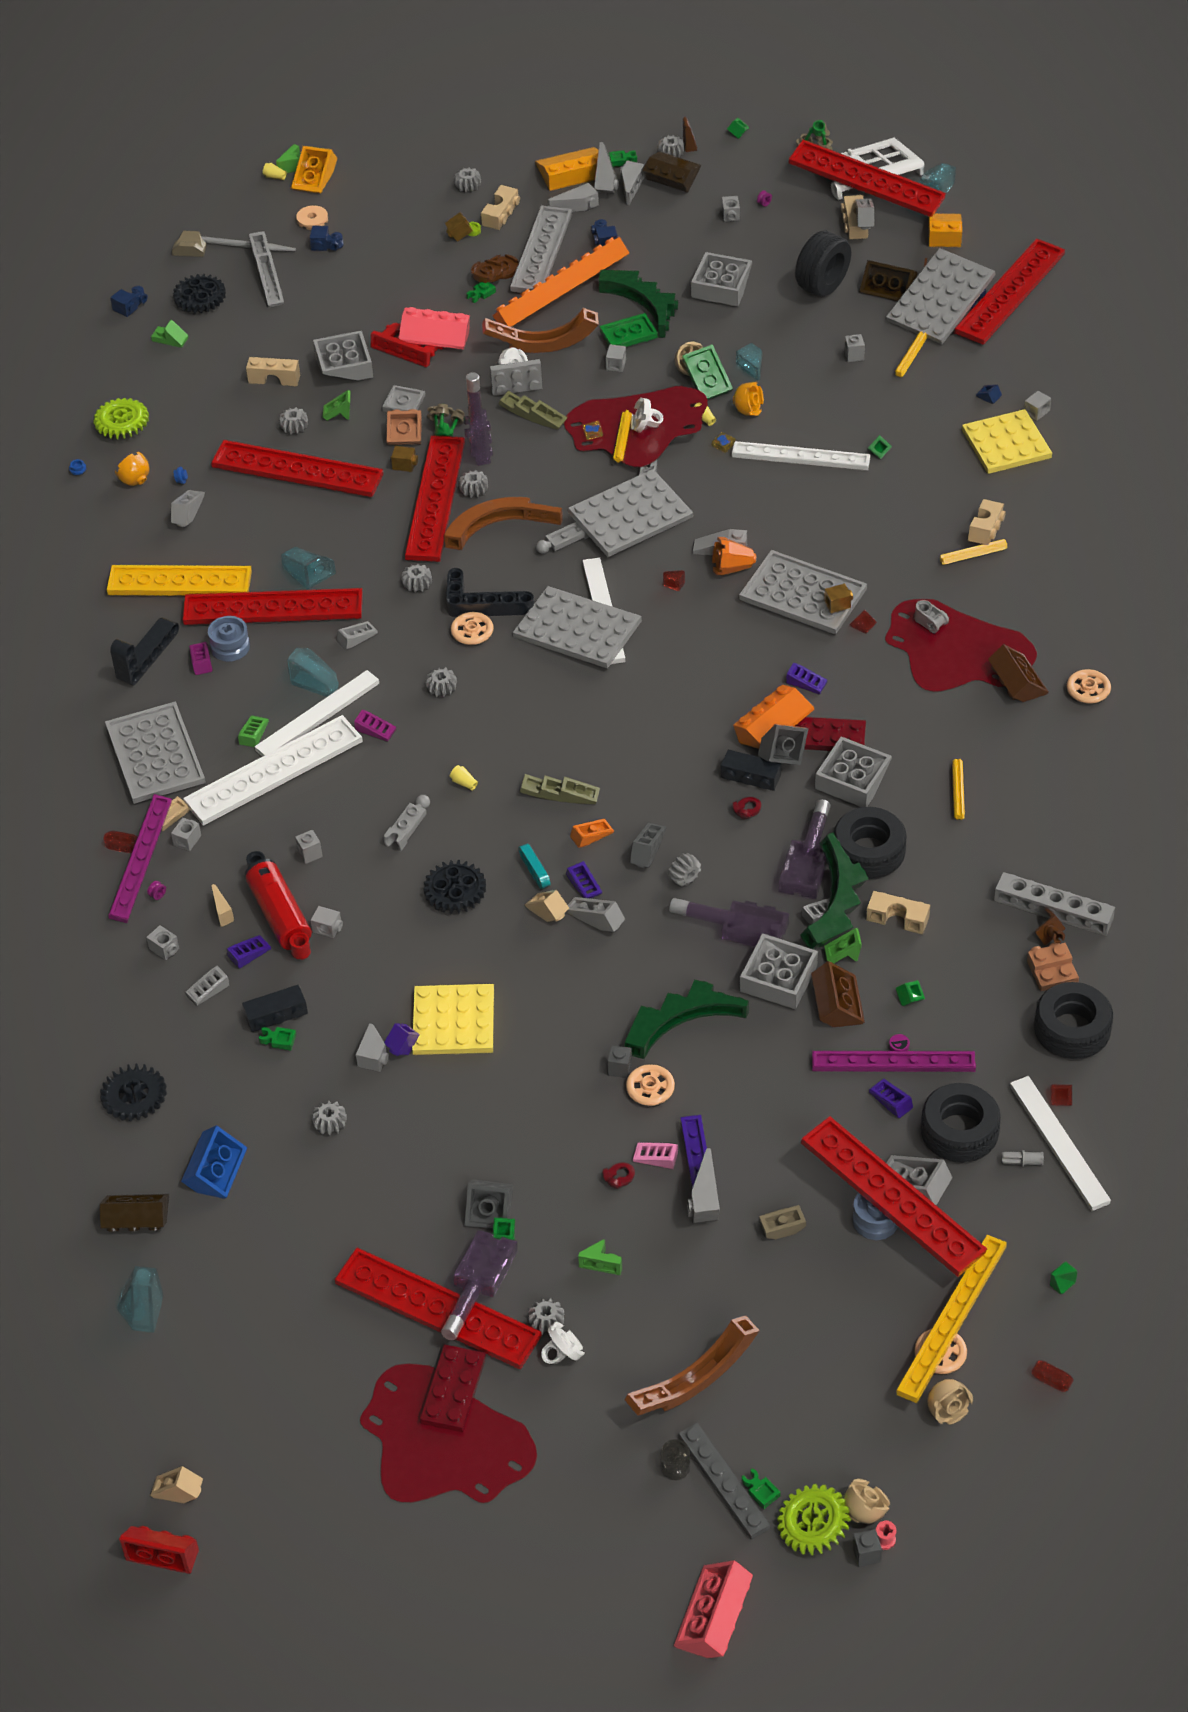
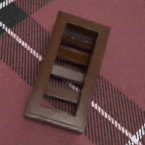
(688, 137)

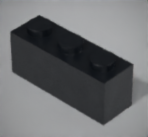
(750, 770)
(275, 1008)

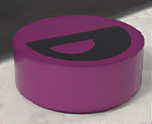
(899, 1043)

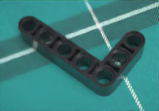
(484, 602)
(133, 662)

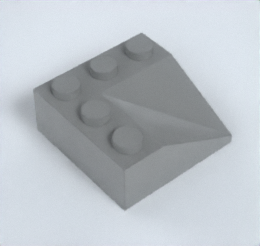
(720, 279)
(344, 356)
(852, 772)
(778, 971)

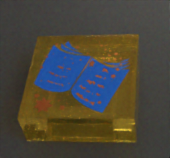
(592, 430)
(723, 442)

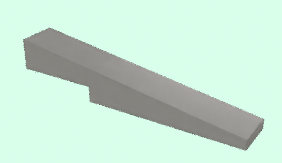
(266, 269)

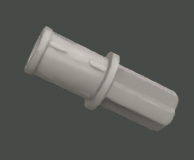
(1023, 1158)

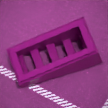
(200, 659)
(366, 718)

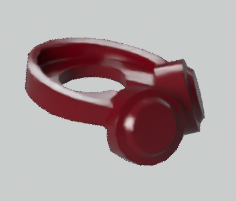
(746, 814)
(608, 1175)

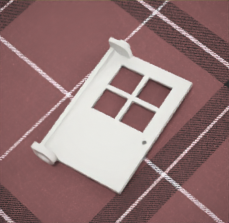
(911, 163)

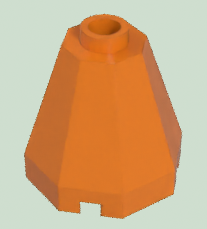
(731, 556)

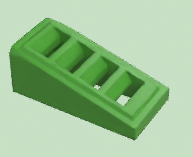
(254, 739)

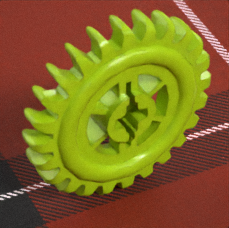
(115, 419)
(818, 1532)

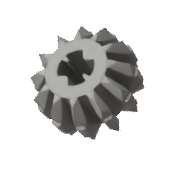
(671, 145)
(467, 179)
(293, 420)
(473, 483)
(416, 577)
(441, 682)
(684, 869)
(329, 1117)
(544, 1314)

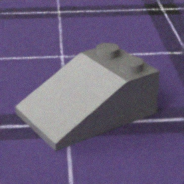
(925, 1174)
(704, 1197)

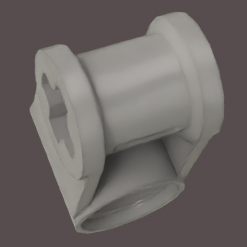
(928, 616)

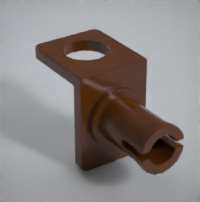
(1051, 929)

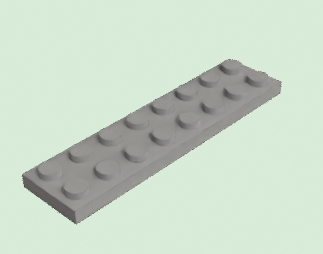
(541, 248)

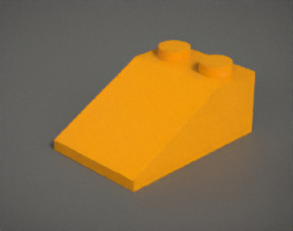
(314, 169)
(945, 230)

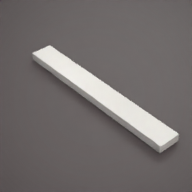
(801, 455)
(599, 590)
(319, 713)
(1060, 1143)

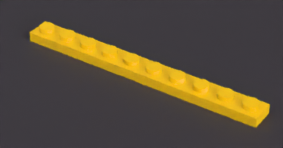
(950, 1321)

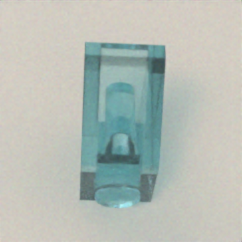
(750, 360)

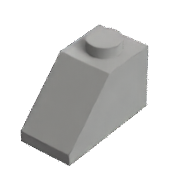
(372, 1051)

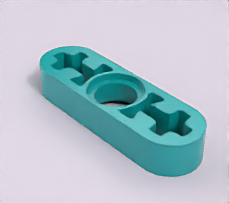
(534, 866)

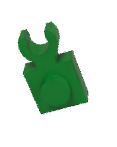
(619, 158)
(481, 290)
(280, 1038)
(761, 1490)

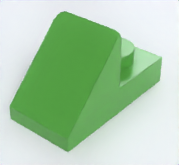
(290, 159)
(170, 335)
(338, 405)
(846, 945)
(596, 1259)

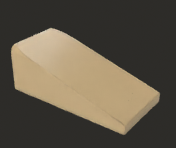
(223, 909)

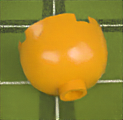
(748, 399)
(133, 470)

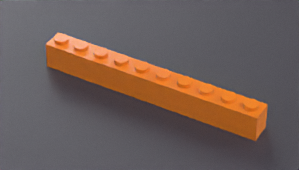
(562, 283)

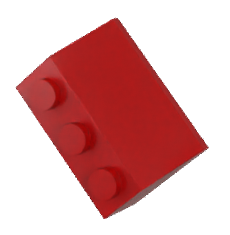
(159, 1549)

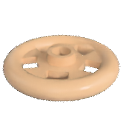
(472, 628)
(1088, 686)
(655, 1098)
(948, 1365)

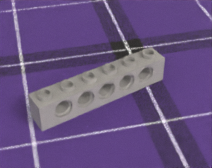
(1068, 907)

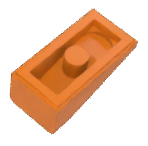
(590, 832)

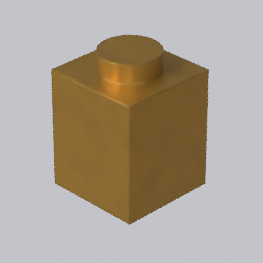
(458, 227)
(404, 459)
(838, 598)

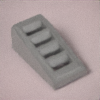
(349, 636)
(809, 910)
(210, 977)

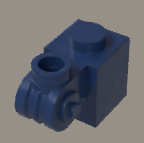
(602, 232)
(321, 240)
(126, 302)

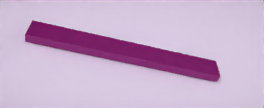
(140, 858)
(894, 1061)

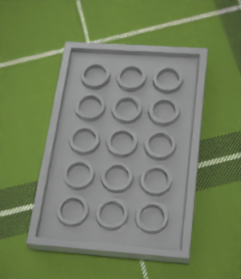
(940, 295)
(630, 512)
(798, 591)
(577, 627)
(155, 752)

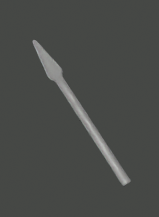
(246, 244)

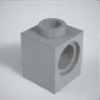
(730, 208)
(854, 348)
(616, 358)
(1037, 405)
(186, 834)
(308, 846)
(326, 922)
(162, 942)

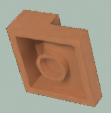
(404, 427)
(1052, 965)

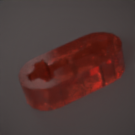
(118, 841)
(1052, 1376)

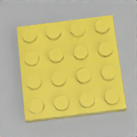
(1006, 441)
(454, 1019)

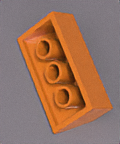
(781, 707)

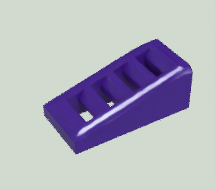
(794, 678)
(582, 868)
(246, 957)
(900, 1106)

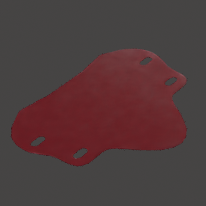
(649, 444)
(956, 651)
(432, 1460)

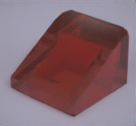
(674, 579)
(863, 622)
(1061, 1094)

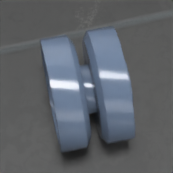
(228, 638)
(870, 1221)

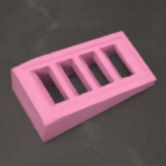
(660, 1161)

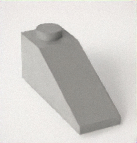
(605, 176)
(631, 179)
(577, 199)
(864, 213)
(185, 507)
(705, 544)
(598, 913)

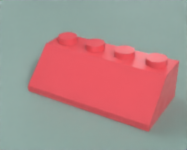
(434, 328)
(714, 1609)

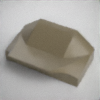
(189, 244)
(783, 1222)

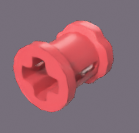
(889, 1529)

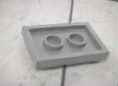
(516, 377)

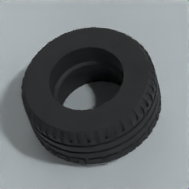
(823, 263)
(876, 824)
(1067, 1040)
(960, 1144)

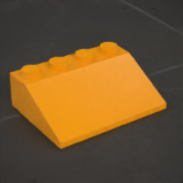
(569, 168)

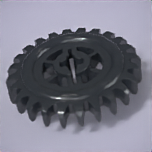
(123, 1084)

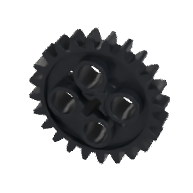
(199, 293)
(455, 886)

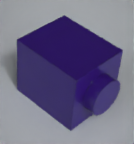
(401, 1039)

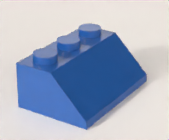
(214, 1163)

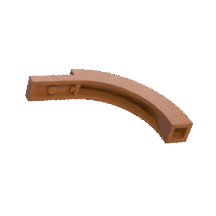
(547, 340)
(497, 510)
(700, 1374)

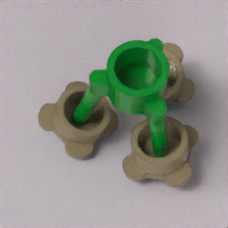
(820, 131)
(438, 413)

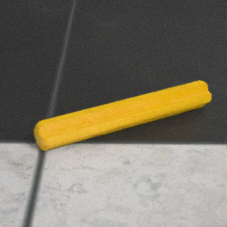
(911, 354)
(622, 436)
(973, 552)
(958, 789)

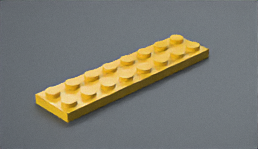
(177, 579)

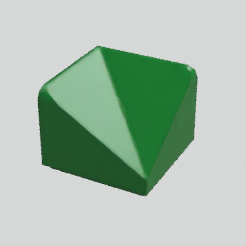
(738, 127)
(879, 447)
(910, 993)
(504, 1228)
(1063, 1277)

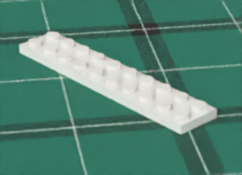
(272, 770)

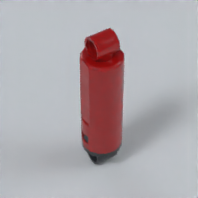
(278, 905)

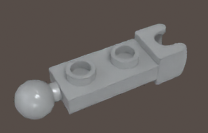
(561, 538)
(407, 822)

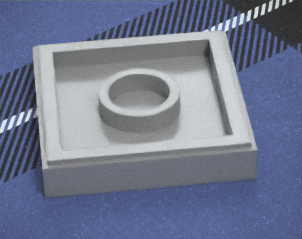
(403, 399)

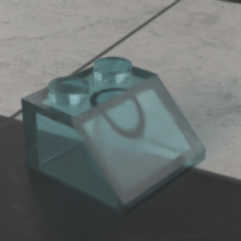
(939, 177)

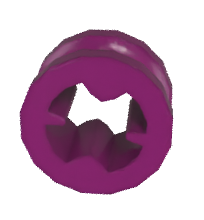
(764, 198)
(156, 890)

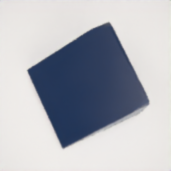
(989, 393)

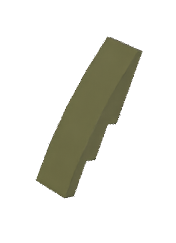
(532, 411)
(557, 790)

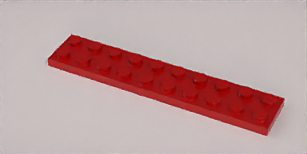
(867, 178)
(1009, 291)
(297, 468)
(435, 498)
(274, 605)
(894, 1196)
(432, 1304)

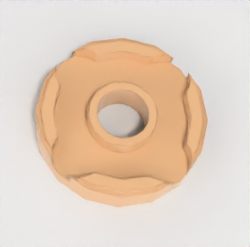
(305, 215)

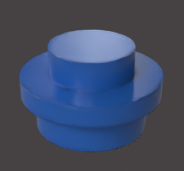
(77, 467)
(180, 475)

